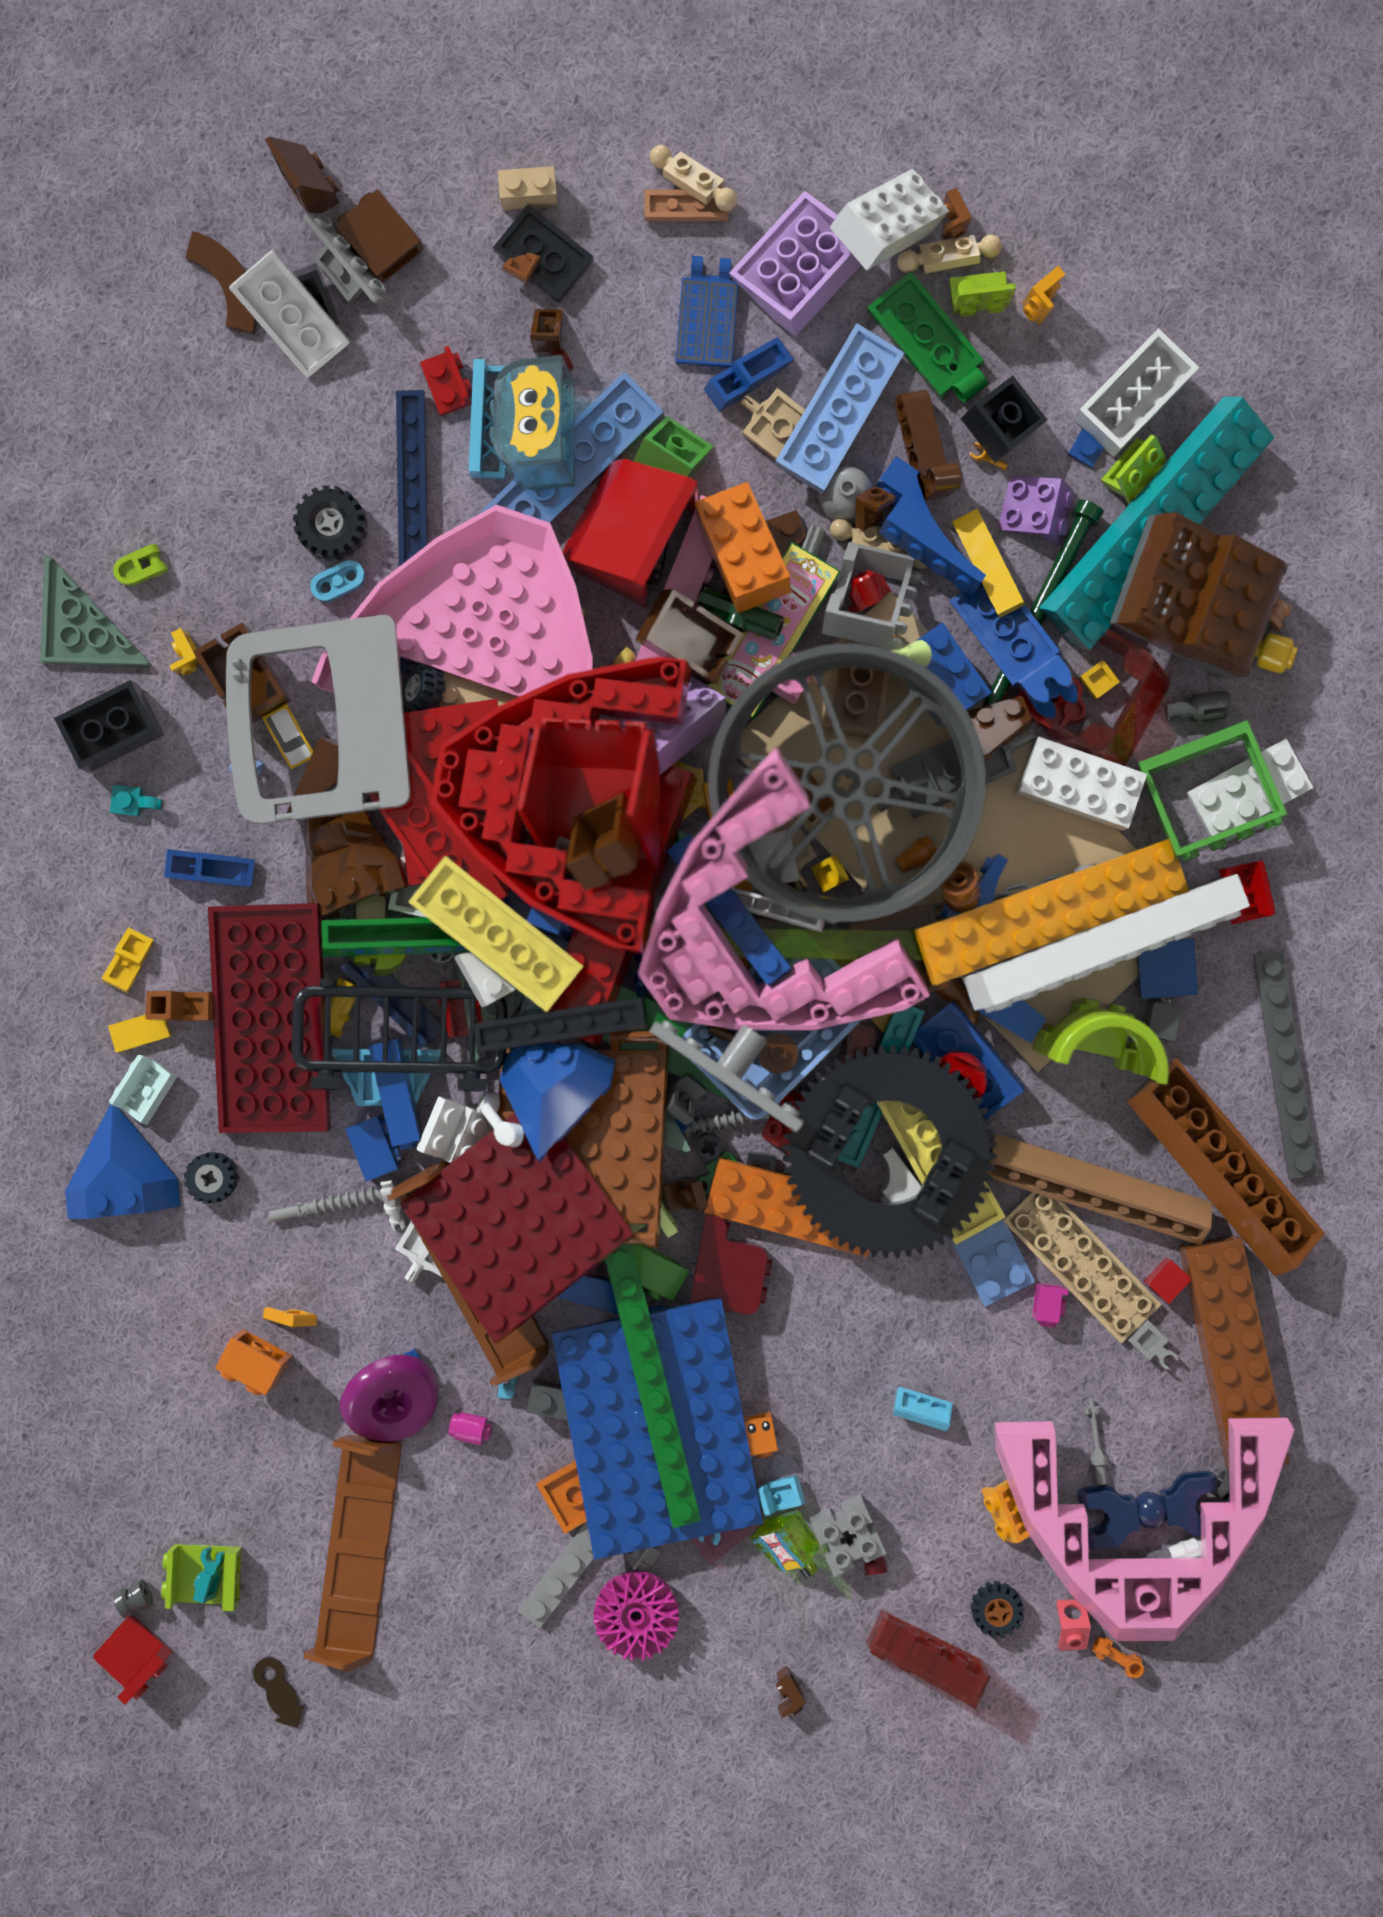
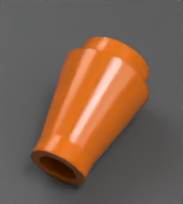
(917, 854)

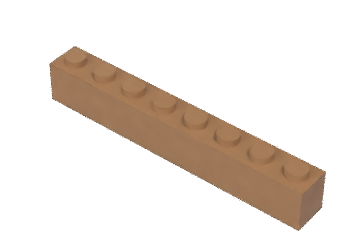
(1101, 1190)

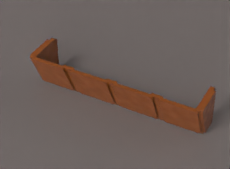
(521, 1349)
(356, 1553)

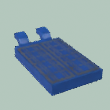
(707, 316)

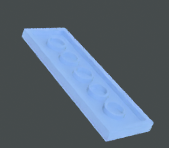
(839, 408)

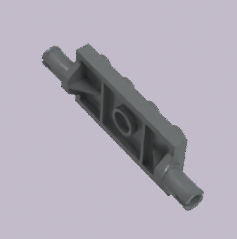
(941, 771)

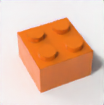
(253, 1362)

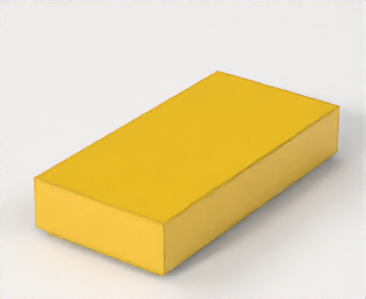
(137, 1032)

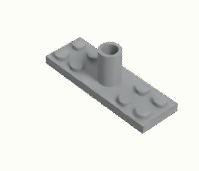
(732, 1067)

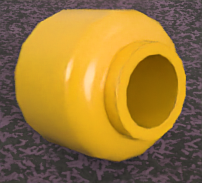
(1276, 653)

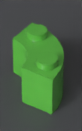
(658, 1272)

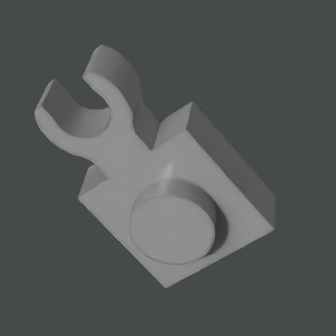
(1150, 1343)

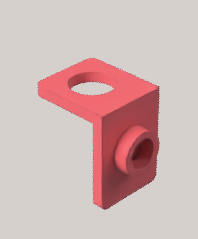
(1074, 1632)

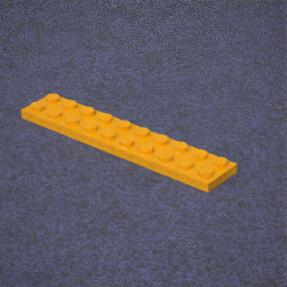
(1050, 911)

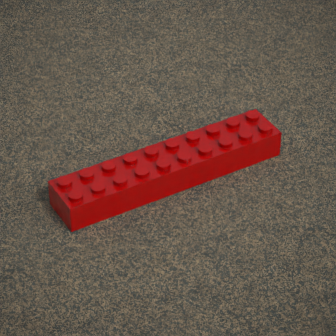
(606, 965)

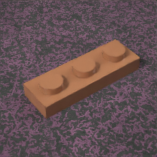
(680, 207)

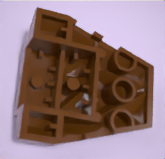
(348, 863)

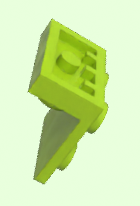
(980, 293)

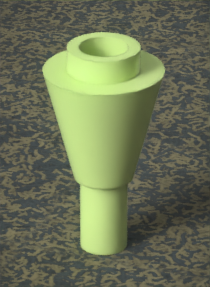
(917, 651)

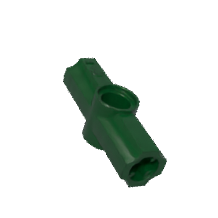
(753, 620)

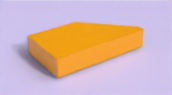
(290, 1317)

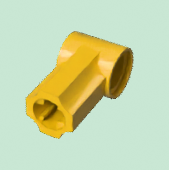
(340, 1010)

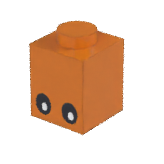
(760, 1435)

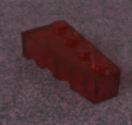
(929, 1658)

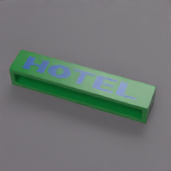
(386, 937)

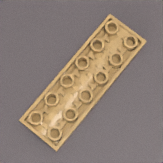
(1082, 1264)

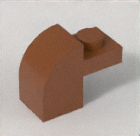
(179, 1006)

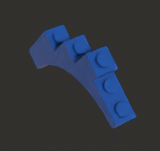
(1019, 1017)

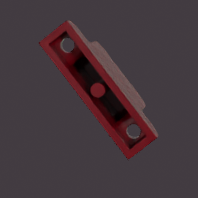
(729, 1269)

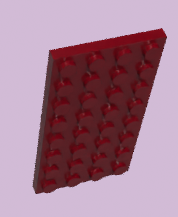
(257, 969)

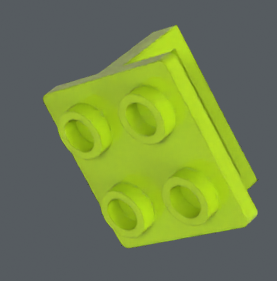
(1135, 468)

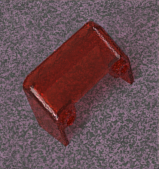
(1121, 740)

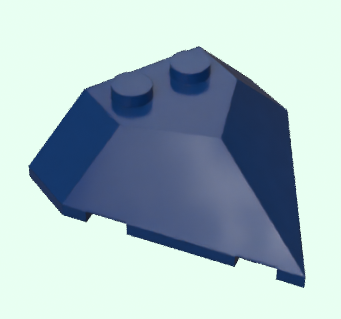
(554, 1088)
(120, 1174)

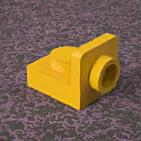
(184, 648)

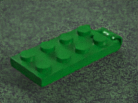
(929, 339)

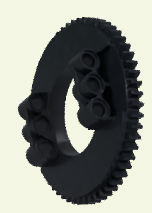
(831, 1115)

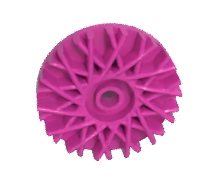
(631, 1635)

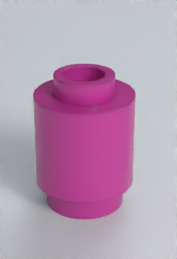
(470, 1428)

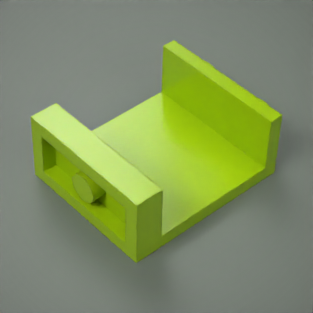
(184, 1565)

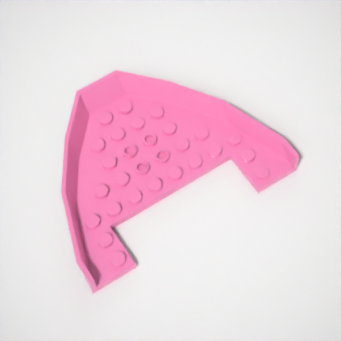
(485, 606)

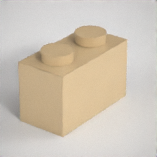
(528, 186)

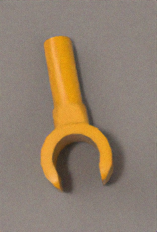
(985, 457)

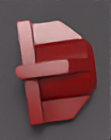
(867, 590)

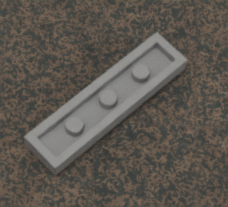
(558, 1578)

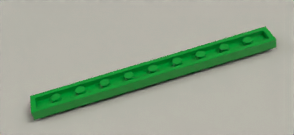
(652, 1386)

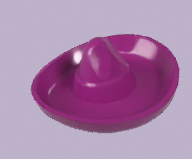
(390, 1399)

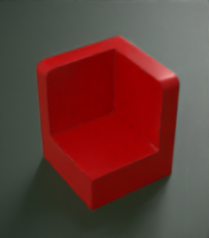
(1167, 1280)

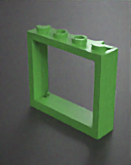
(1197, 748)

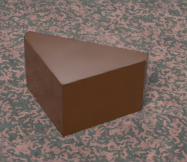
(546, 330)

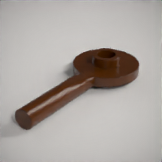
(777, 1054)

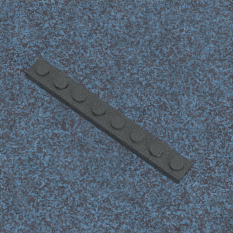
(1285, 1065)

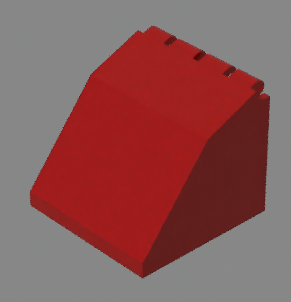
(628, 526)
(584, 766)

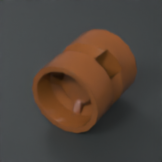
(961, 888)

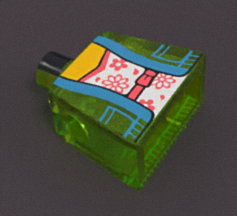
(788, 1543)

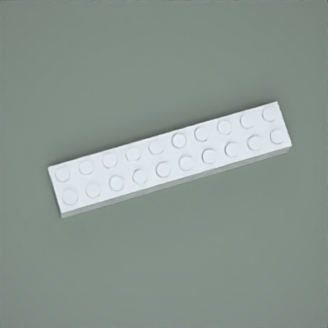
(1106, 944)

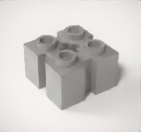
(854, 1519)

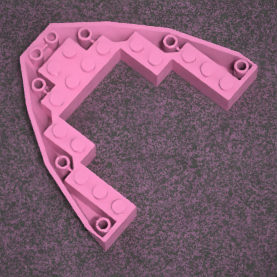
(700, 974)
(1144, 1595)

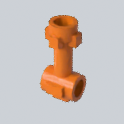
(1131, 1663)

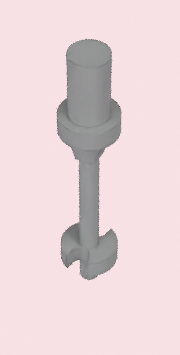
(1098, 1458)

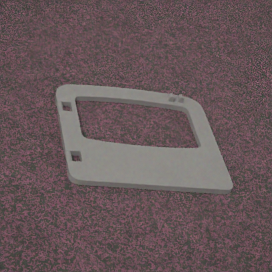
(368, 711)

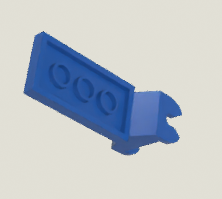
(1019, 650)

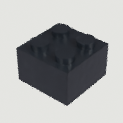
(1003, 419)

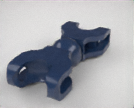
(1148, 1509)

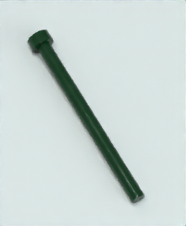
(1086, 515)

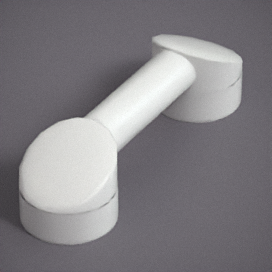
(505, 1133)

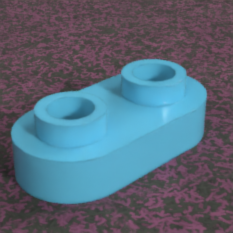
(337, 578)

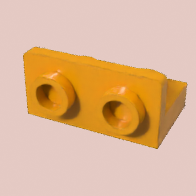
(1038, 301)
(1005, 1513)

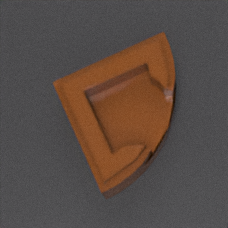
(522, 266)

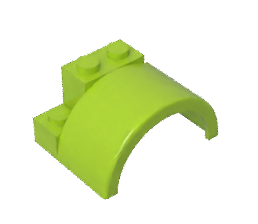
(1105, 1033)

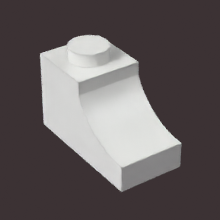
(900, 1181)

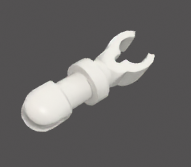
(392, 1207)

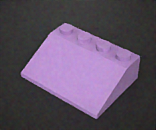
(796, 265)

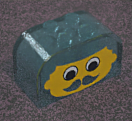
(535, 422)

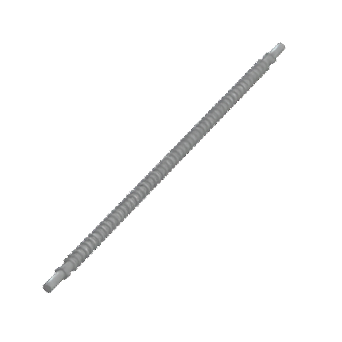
(303, 1209)

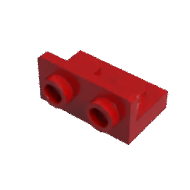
(446, 382)

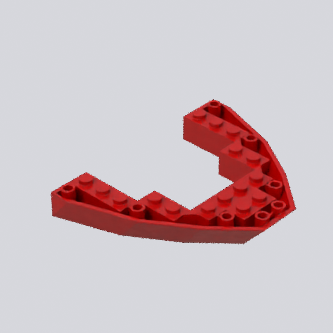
(484, 772)

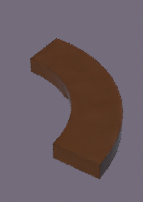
(226, 269)

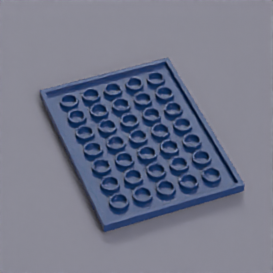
(612, 1439)

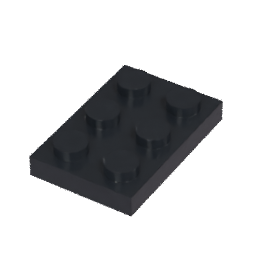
(561, 257)

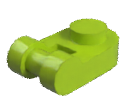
(130, 571)

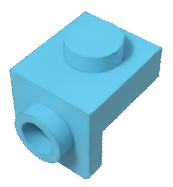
(780, 1494)

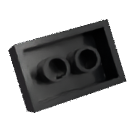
(109, 726)

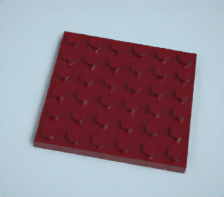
(515, 1227)

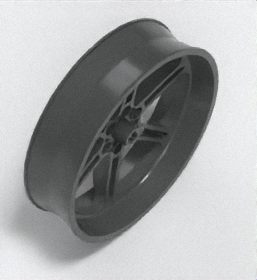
(962, 818)

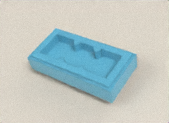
(922, 1408)

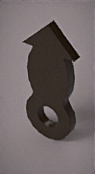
(279, 1692)

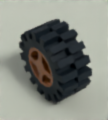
(1001, 1619)

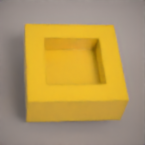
(1099, 679)
(829, 873)

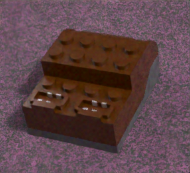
(1199, 594)

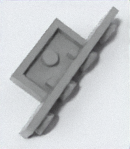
(341, 265)

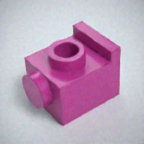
(1049, 1304)

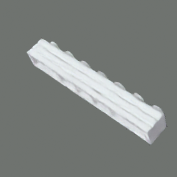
(768, 908)

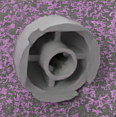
(840, 495)

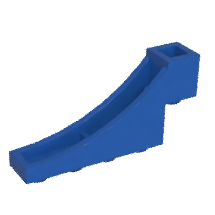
(917, 532)

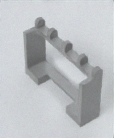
(862, 628)

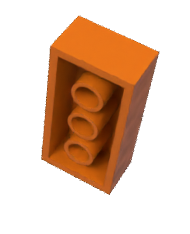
(742, 547)

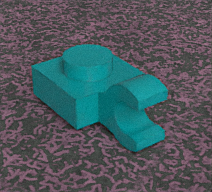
(130, 800)
(208, 1581)

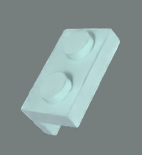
(143, 1088)

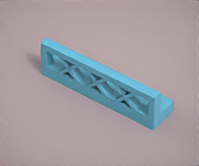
(478, 427)

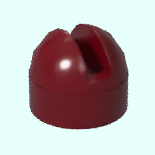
(876, 1567)

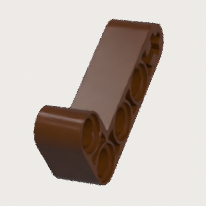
(925, 447)

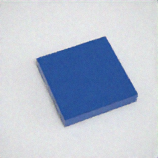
(1168, 970)

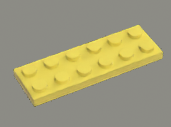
(495, 933)
(921, 1146)

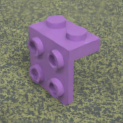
(1037, 507)

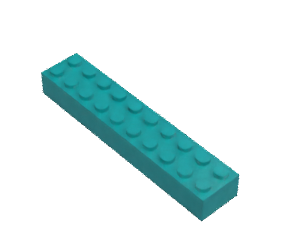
(1186, 484)

